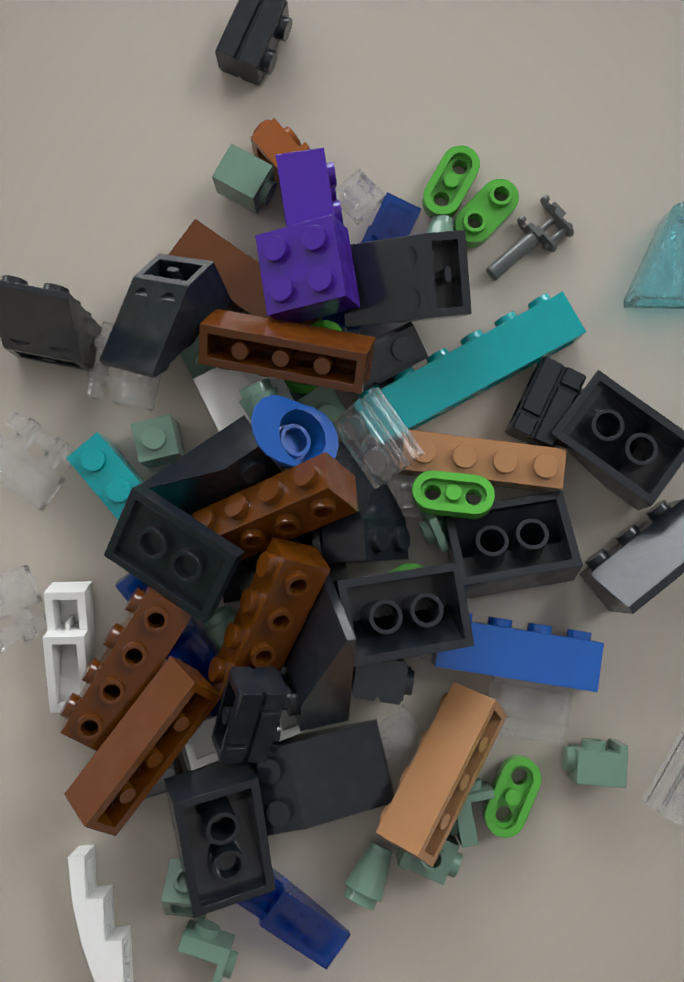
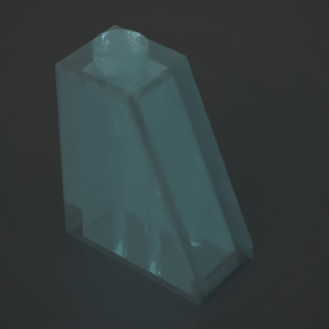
(661, 271)

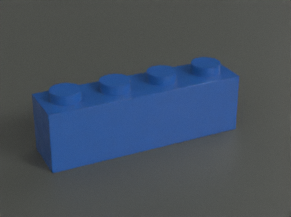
(528, 655)

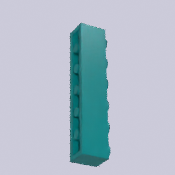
(483, 360)

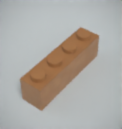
(499, 462)
(441, 773)

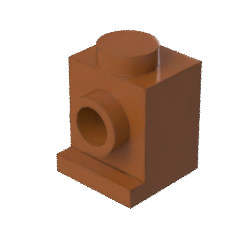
(272, 139)

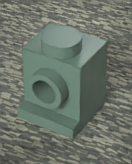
(596, 763)
(447, 863)

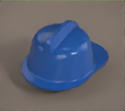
(292, 431)

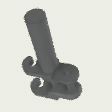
(532, 236)

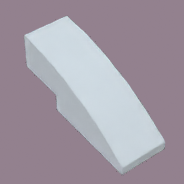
(68, 639)

